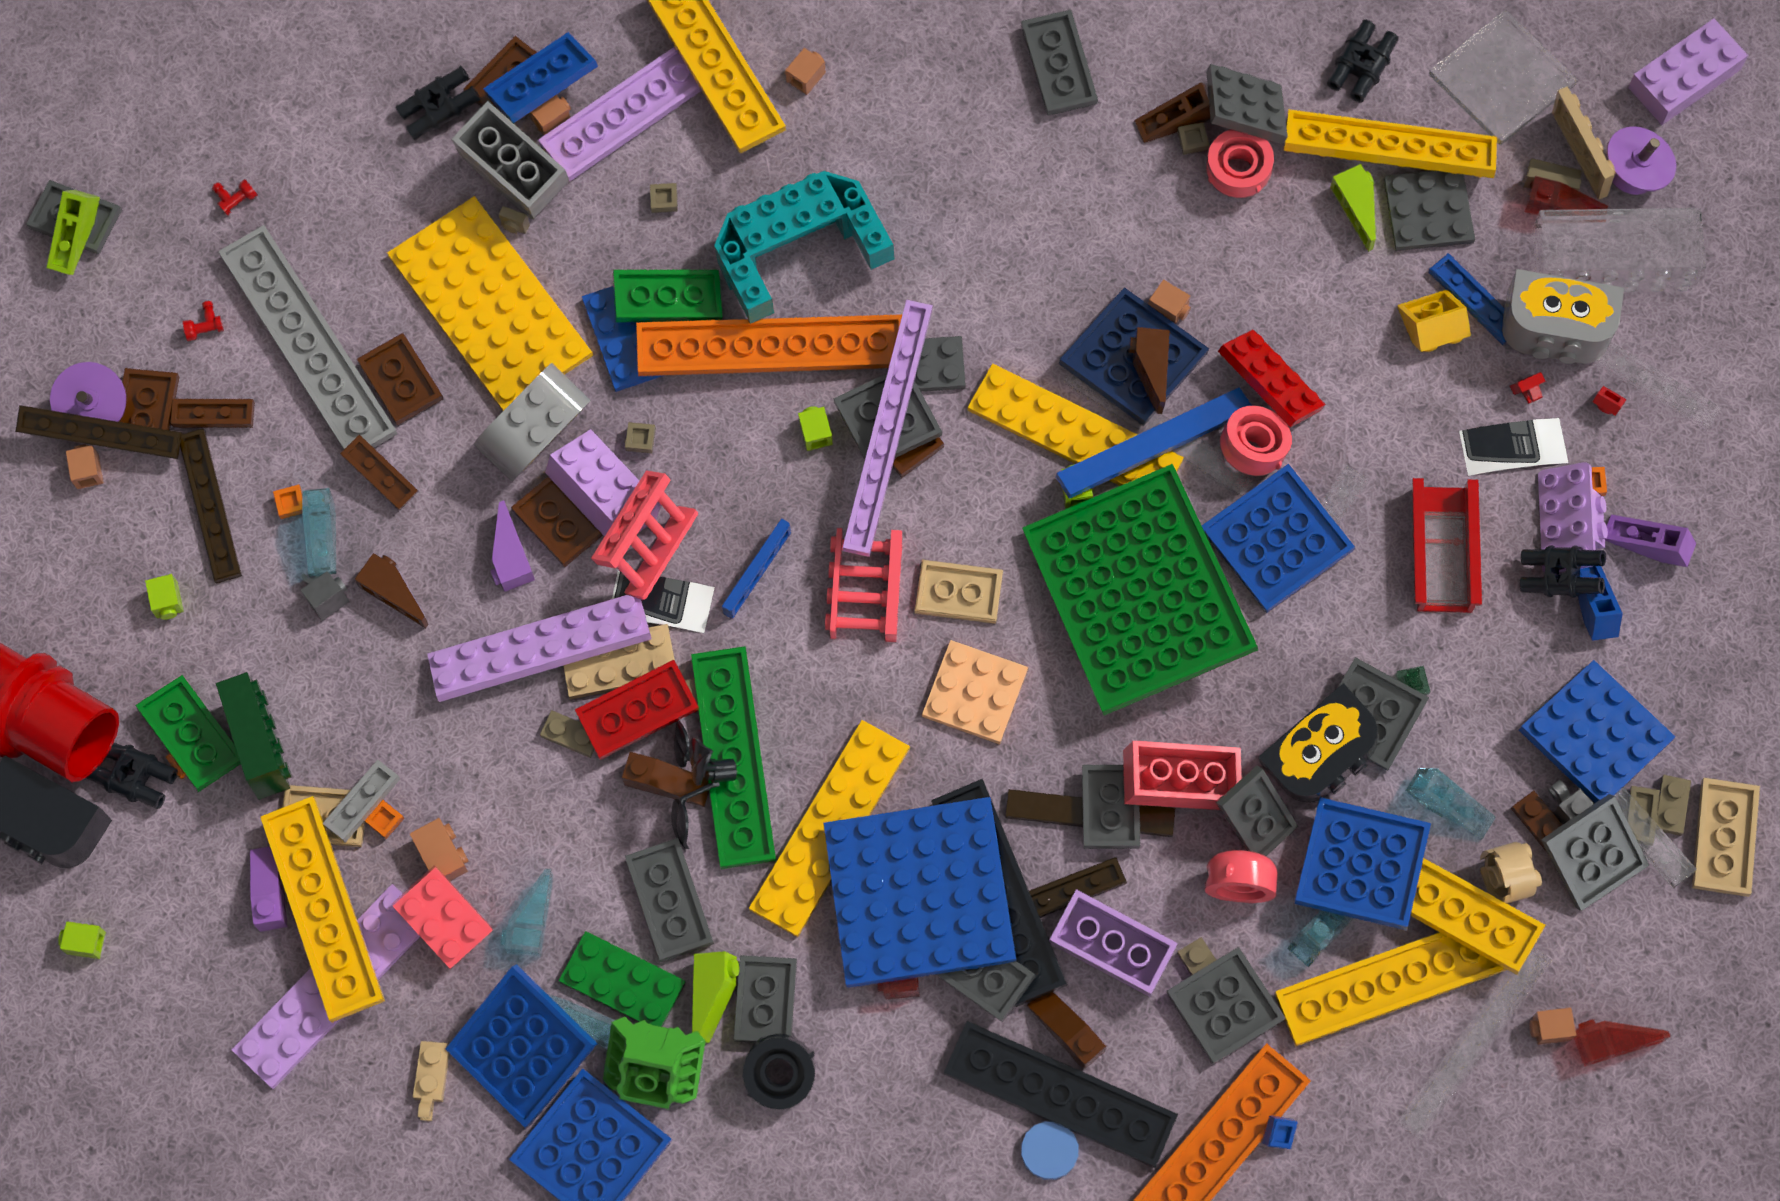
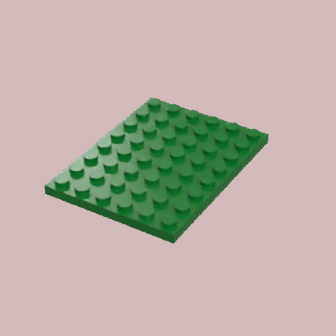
(1139, 589)

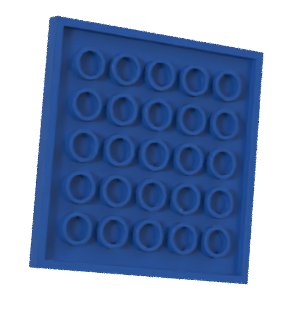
(919, 892)

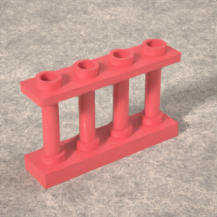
(628, 524)
(887, 598)

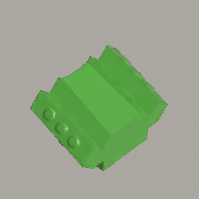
(653, 1063)

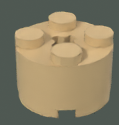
(1510, 872)

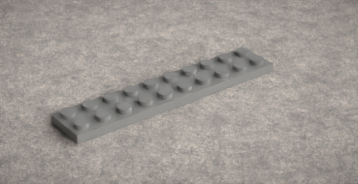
(306, 340)

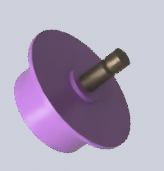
(1640, 160)
(89, 391)

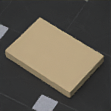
(958, 591)
(327, 801)

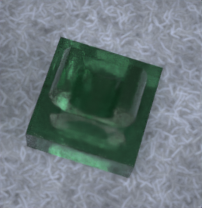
(1414, 678)

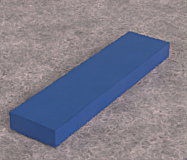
(1471, 294)
(756, 569)

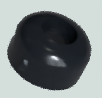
(774, 1094)

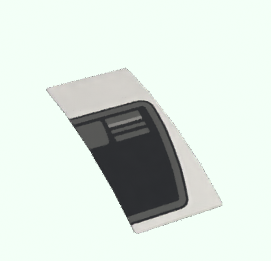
(1513, 445)
(673, 602)

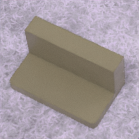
(1553, 172)

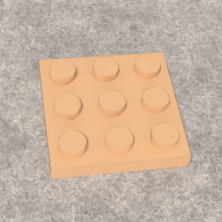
(975, 692)

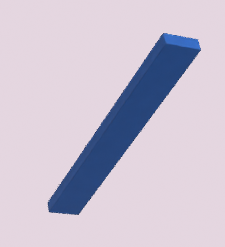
(1151, 444)

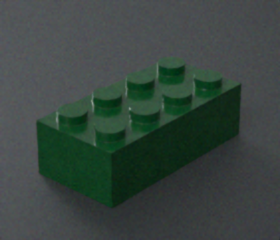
(254, 735)

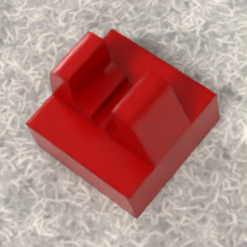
(1529, 387)

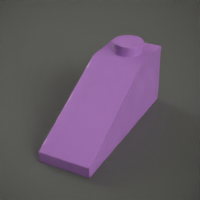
(1652, 539)
(508, 554)
(266, 891)

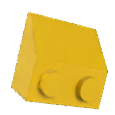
(1435, 320)

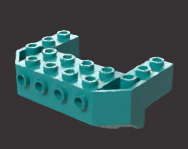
(788, 216)

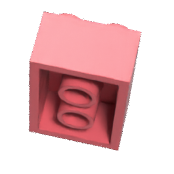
(442, 916)

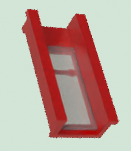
(1446, 547)

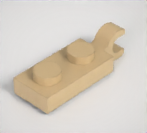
(430, 1077)

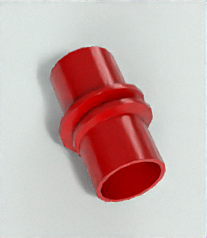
(52, 717)

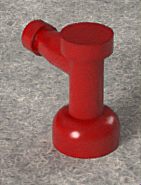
(229, 202)
(211, 323)

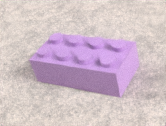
(1687, 71)
(593, 479)
(1113, 943)

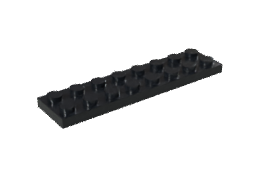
(1029, 935)
(1061, 1094)

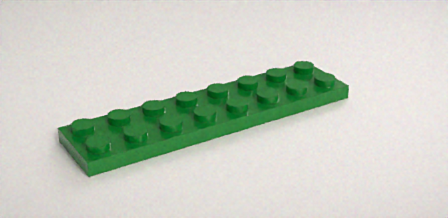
(732, 733)

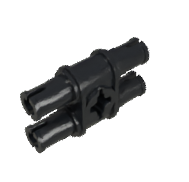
(1368, 71)
(448, 106)
(1569, 582)
(134, 786)

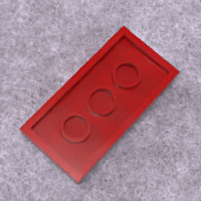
(1271, 378)
(637, 709)

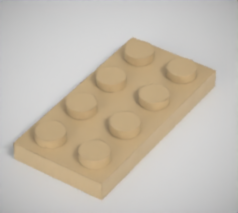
(1582, 142)
(620, 666)
(1726, 837)

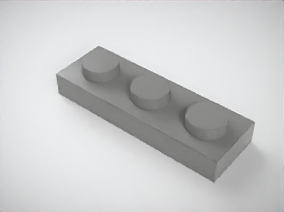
(361, 801)

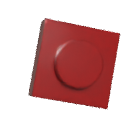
(1609, 401)

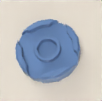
(1049, 1150)

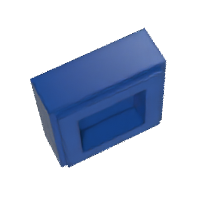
(1280, 1132)

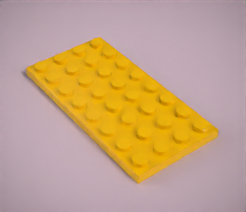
(488, 301)

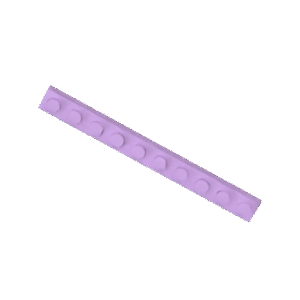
(887, 428)

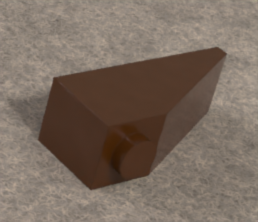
(1183, 110)
(1151, 362)
(384, 582)
(661, 778)
(1068, 1029)

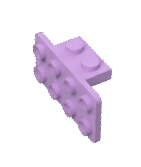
(1571, 509)

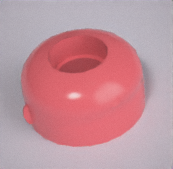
(1243, 146)
(1261, 427)
(1241, 877)

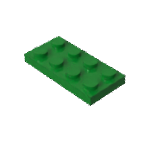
(666, 295)
(189, 733)
(621, 981)

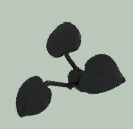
(699, 758)

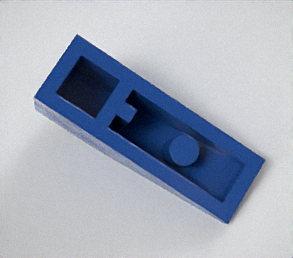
(1600, 611)

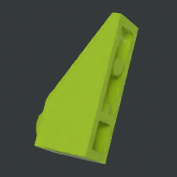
(1356, 196)
(72, 230)
(712, 988)

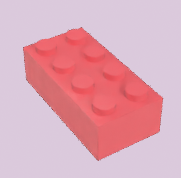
(1179, 774)

